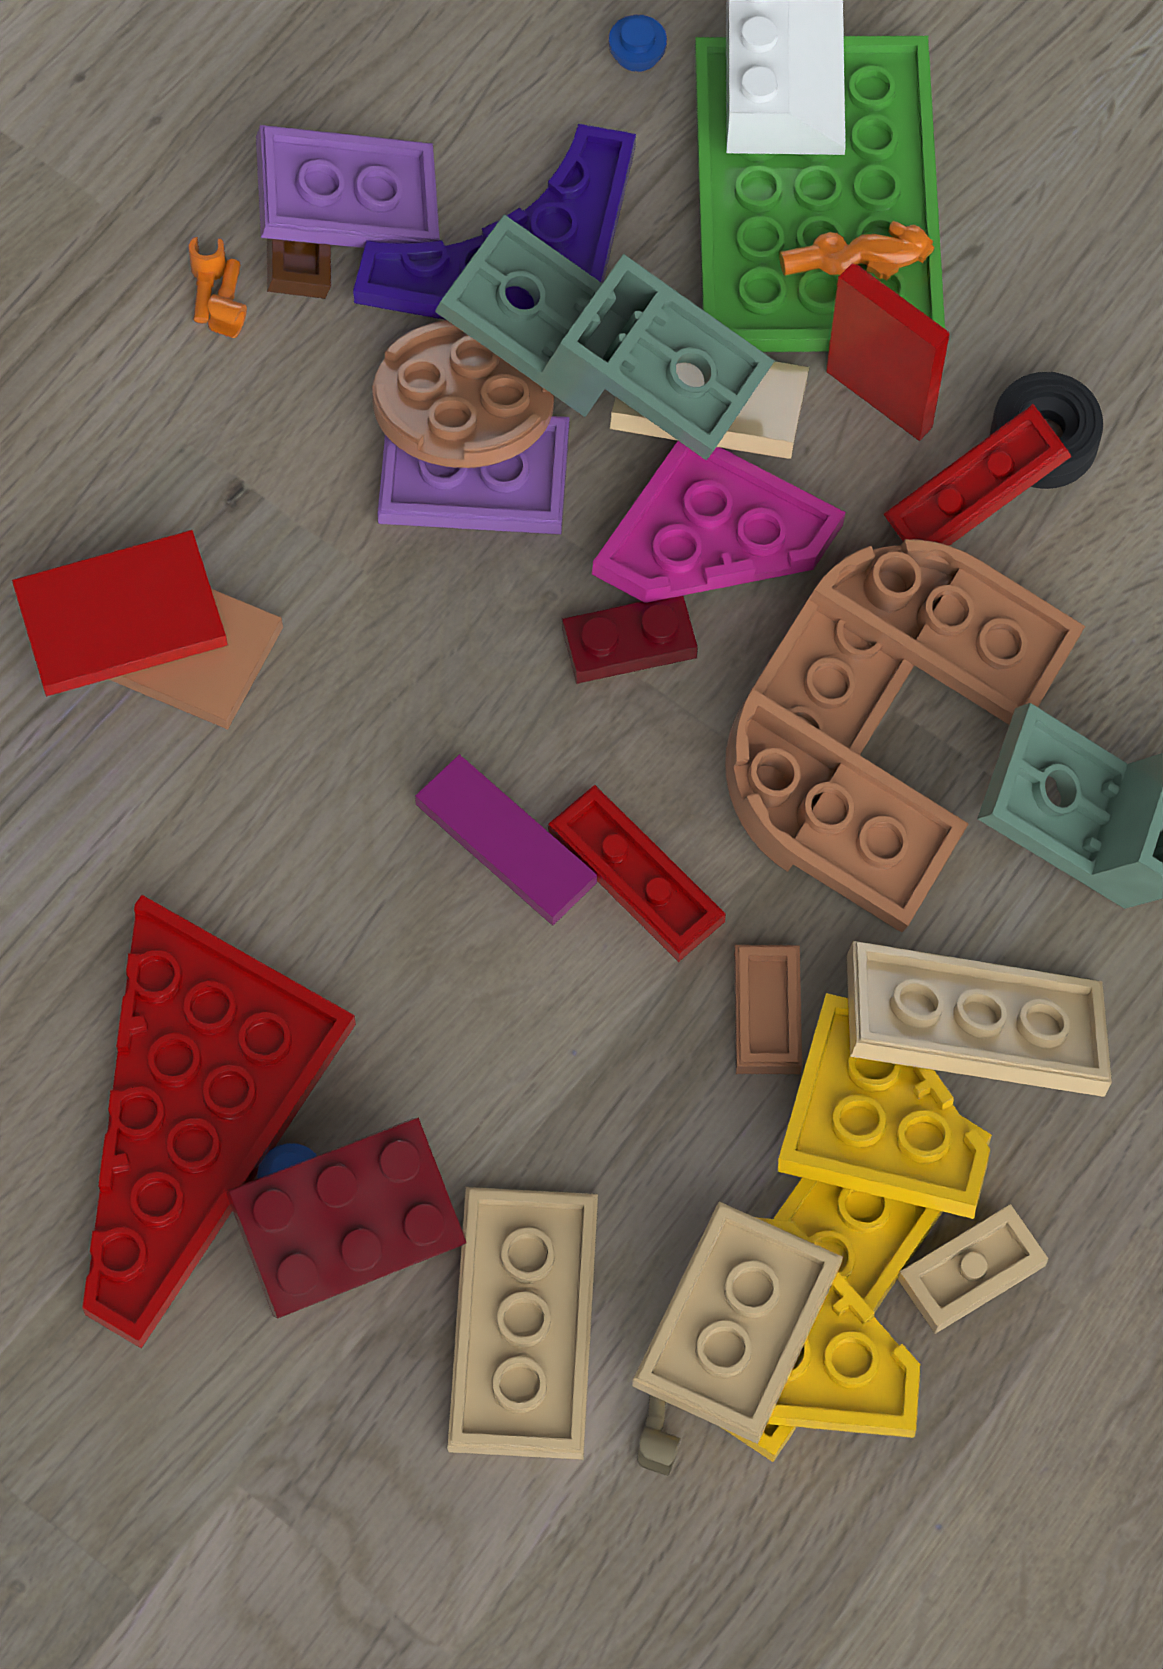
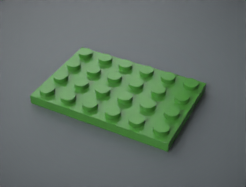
(784, 201)

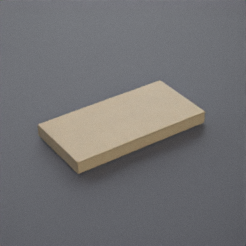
(977, 1019)
(523, 1323)

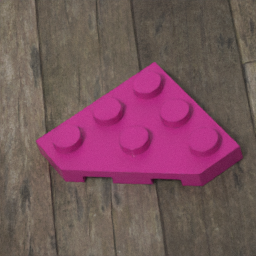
(714, 528)

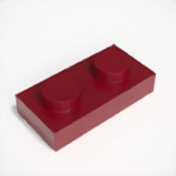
(629, 638)

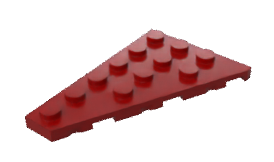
(202, 1090)

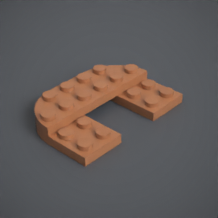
(829, 684)

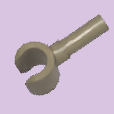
(657, 1448)

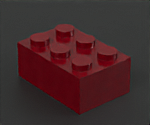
(346, 1217)

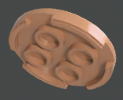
(456, 400)

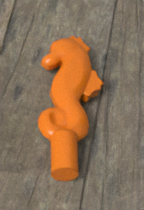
(880, 253)

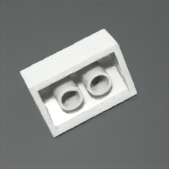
(785, 77)

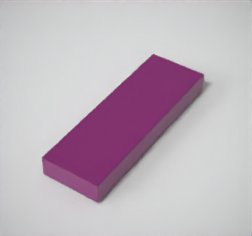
(506, 839)

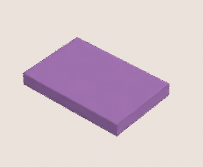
(345, 188)
(504, 496)

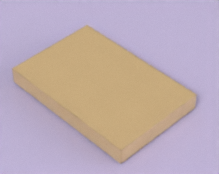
(762, 427)
(737, 1322)

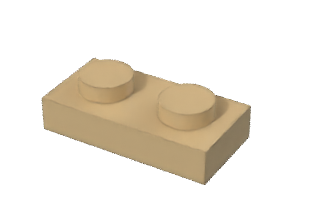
(972, 1268)

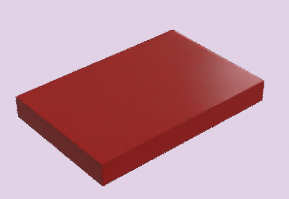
(886, 351)
(119, 613)

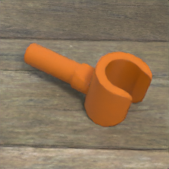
(206, 270)
(227, 315)

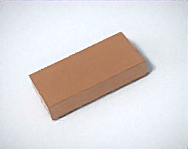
(768, 1009)

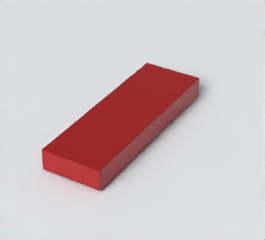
(980, 481)
(637, 873)

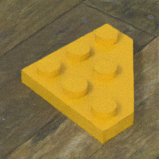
(880, 1126)
(849, 1369)

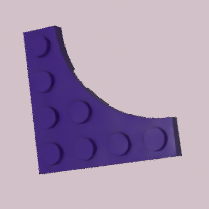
(571, 216)

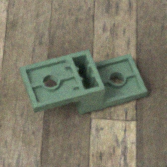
(605, 336)
(1107, 815)

